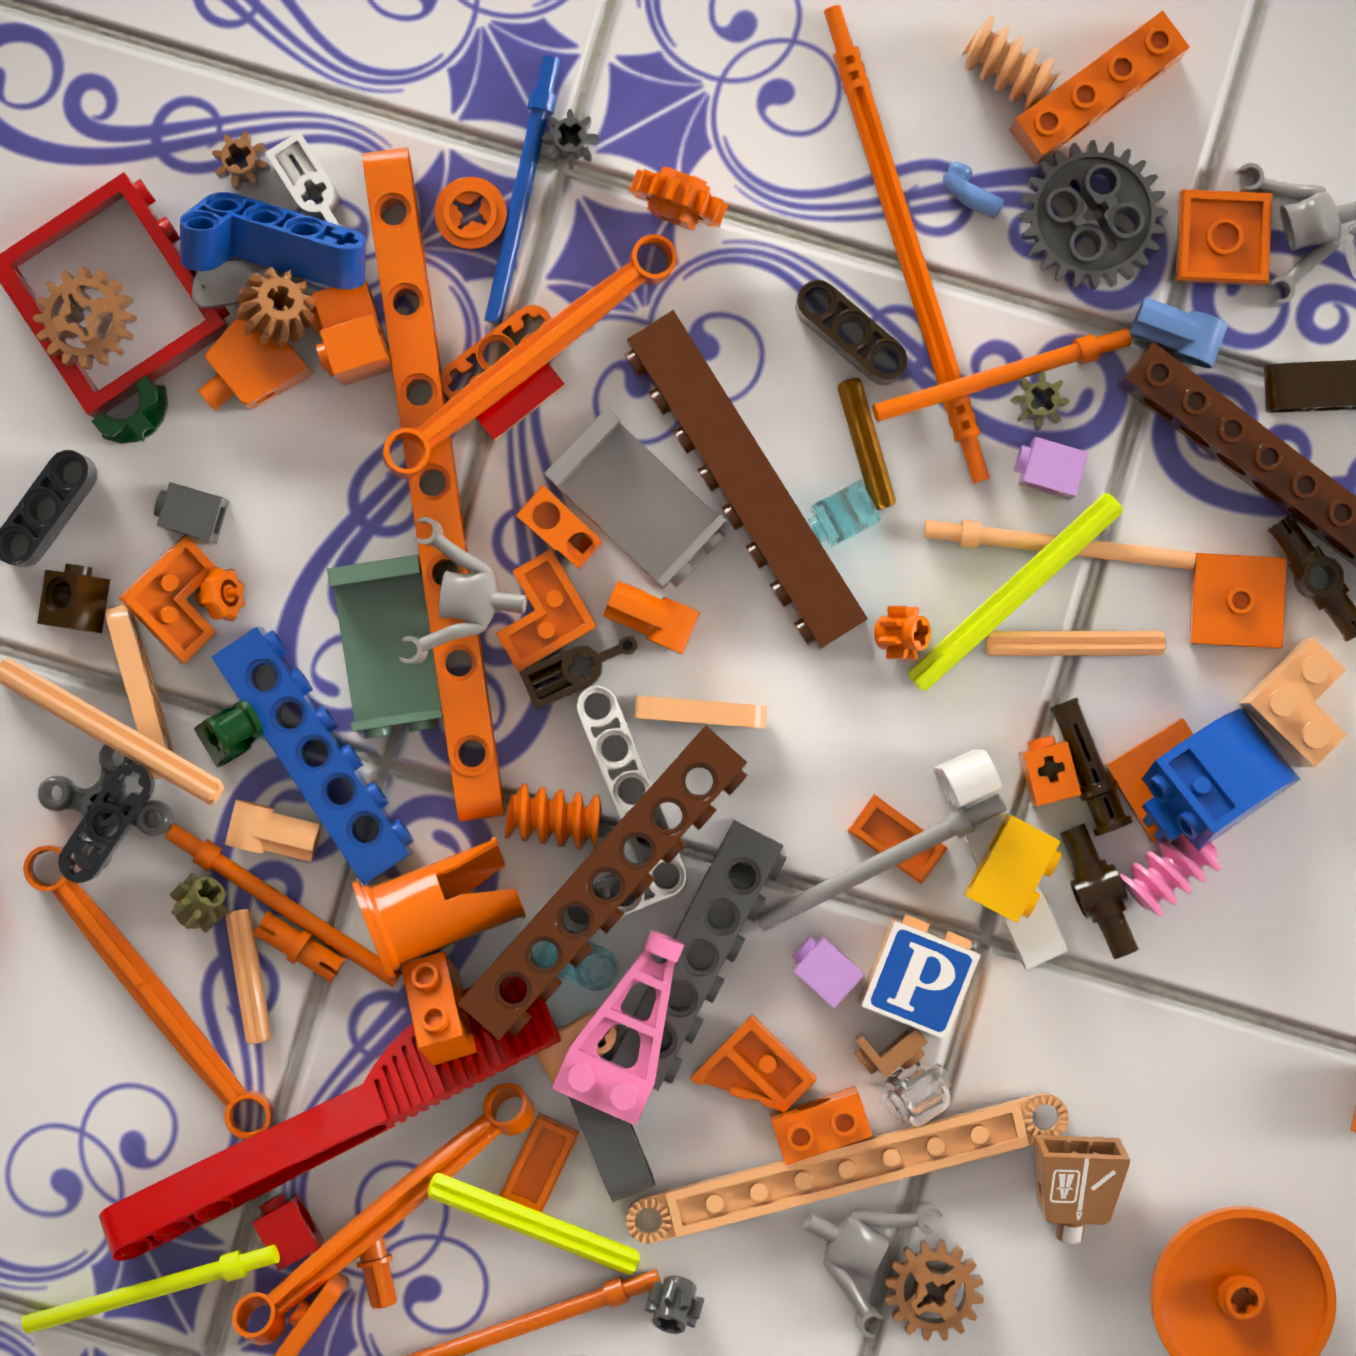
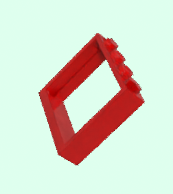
(165, 237)

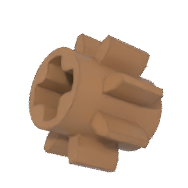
(229, 162)

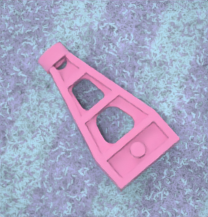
(601, 1082)

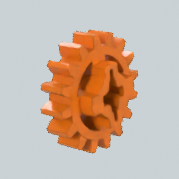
(678, 198)

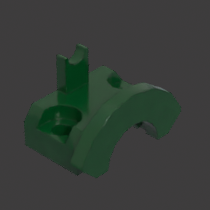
(143, 422)

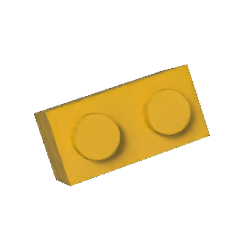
(1013, 869)

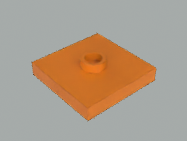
(1223, 237)
(1238, 600)
(1135, 762)
(310, 1315)

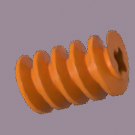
(553, 816)

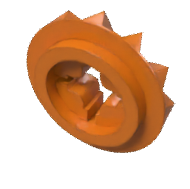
(468, 192)

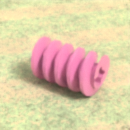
(1169, 872)

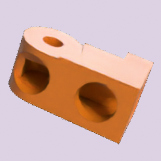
(559, 527)

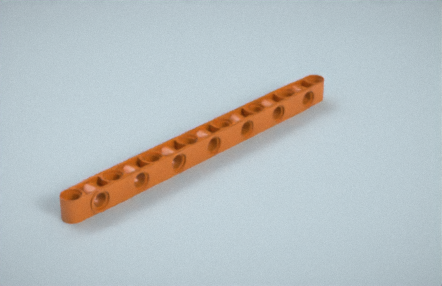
(416, 361)

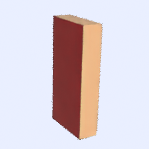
(520, 402)

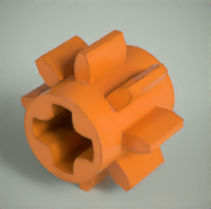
(902, 632)

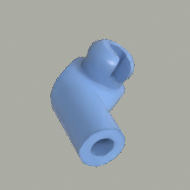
(970, 195)

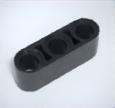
(66, 498)

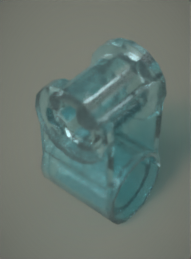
(547, 954)

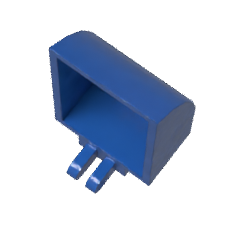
(1214, 780)

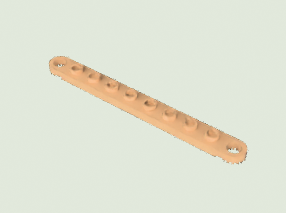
(845, 1169)

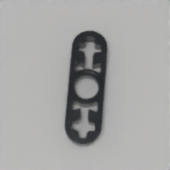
(98, 858)

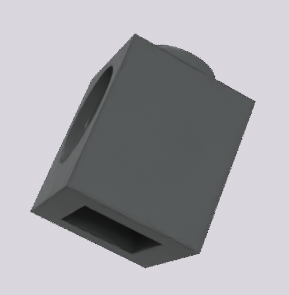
(191, 512)

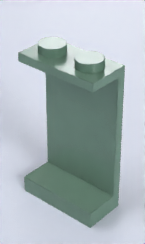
(375, 610)

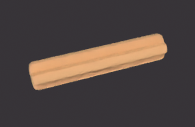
(248, 976)

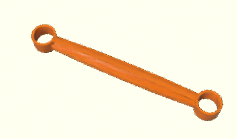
(530, 355)
(150, 994)
(381, 1215)

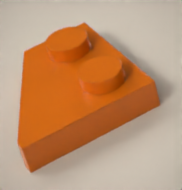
(756, 1067)

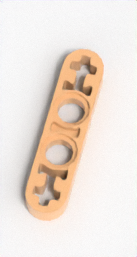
(137, 676)

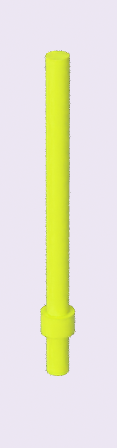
(229, 1267)

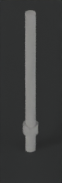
(959, 823)

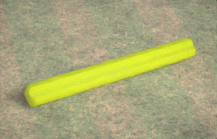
(533, 1223)

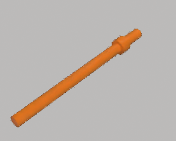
(1082, 350)
(209, 856)
(614, 1293)

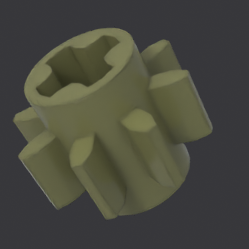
(1051, 404)
(199, 902)

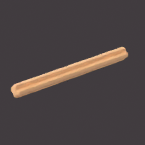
(110, 732)

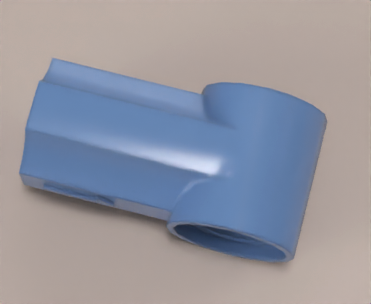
(1191, 335)

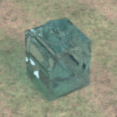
(843, 514)

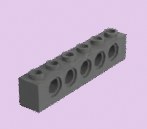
(738, 845)

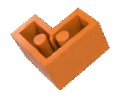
(351, 334)

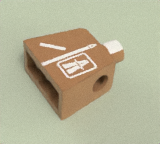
(1078, 1181)

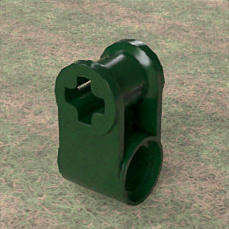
(230, 732)

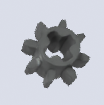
(571, 127)
(674, 1304)

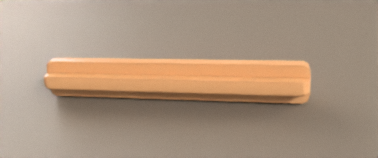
(1075, 643)

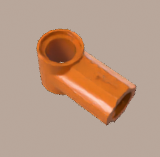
(659, 619)

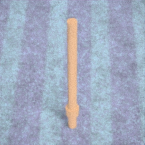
(972, 534)

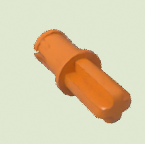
(378, 1275)

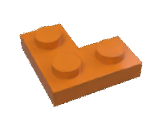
(161, 601)
(557, 617)

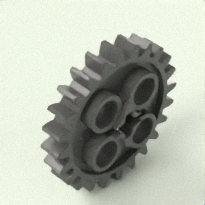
(1128, 195)

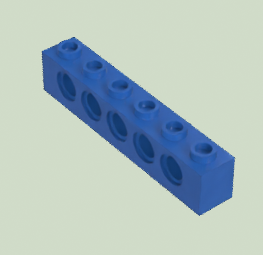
(239, 666)

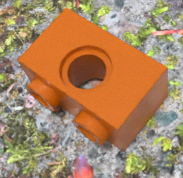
(438, 1021)
(821, 1125)

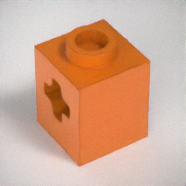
(1064, 781)

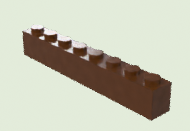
(745, 479)

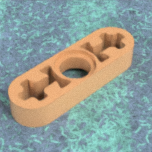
(700, 711)

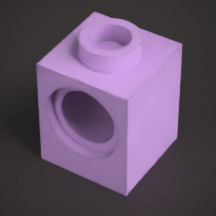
(1051, 467)
(826, 969)

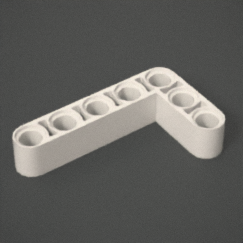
(614, 774)
(966, 783)

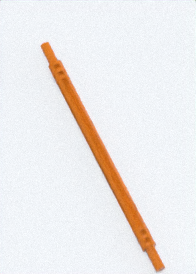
(904, 237)

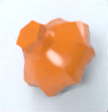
(221, 594)

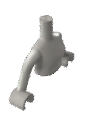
(1304, 223)
(463, 596)
(861, 1249)

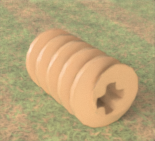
(1009, 64)

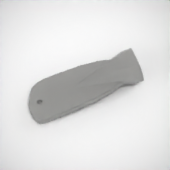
(223, 284)

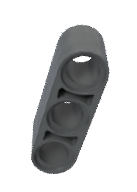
(614, 1151)

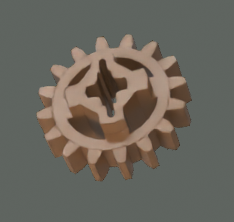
(66, 323)
(920, 1301)

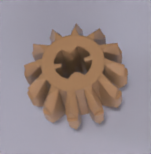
(293, 307)

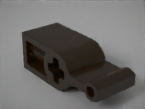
(560, 665)

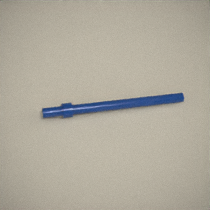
(541, 104)

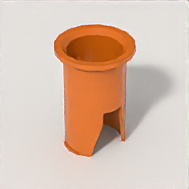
(433, 906)

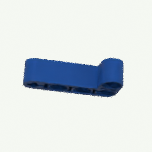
(271, 237)

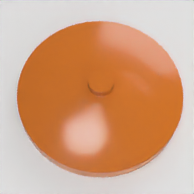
(1242, 1287)

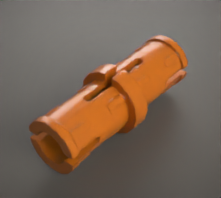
(299, 947)

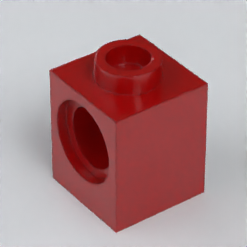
(289, 1228)

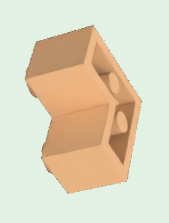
(1286, 703)

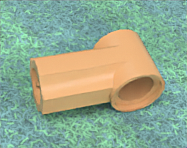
(261, 829)

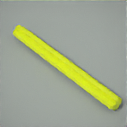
(1015, 591)

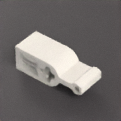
(301, 185)

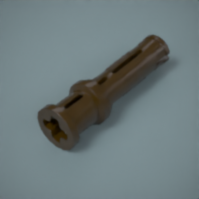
(1097, 788)

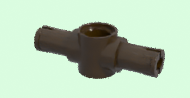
(1303, 558)
(1099, 891)

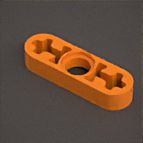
(461, 363)

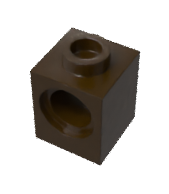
(73, 599)

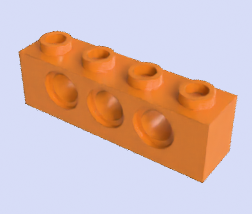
(1099, 88)

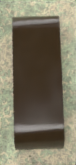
(842, 311)
(1310, 386)

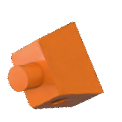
(249, 369)

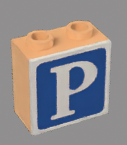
(920, 976)

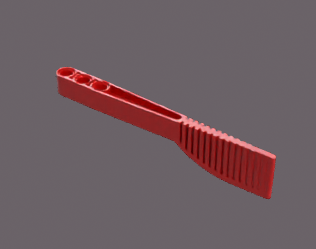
(393, 1090)

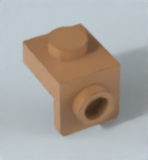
(902, 1052)

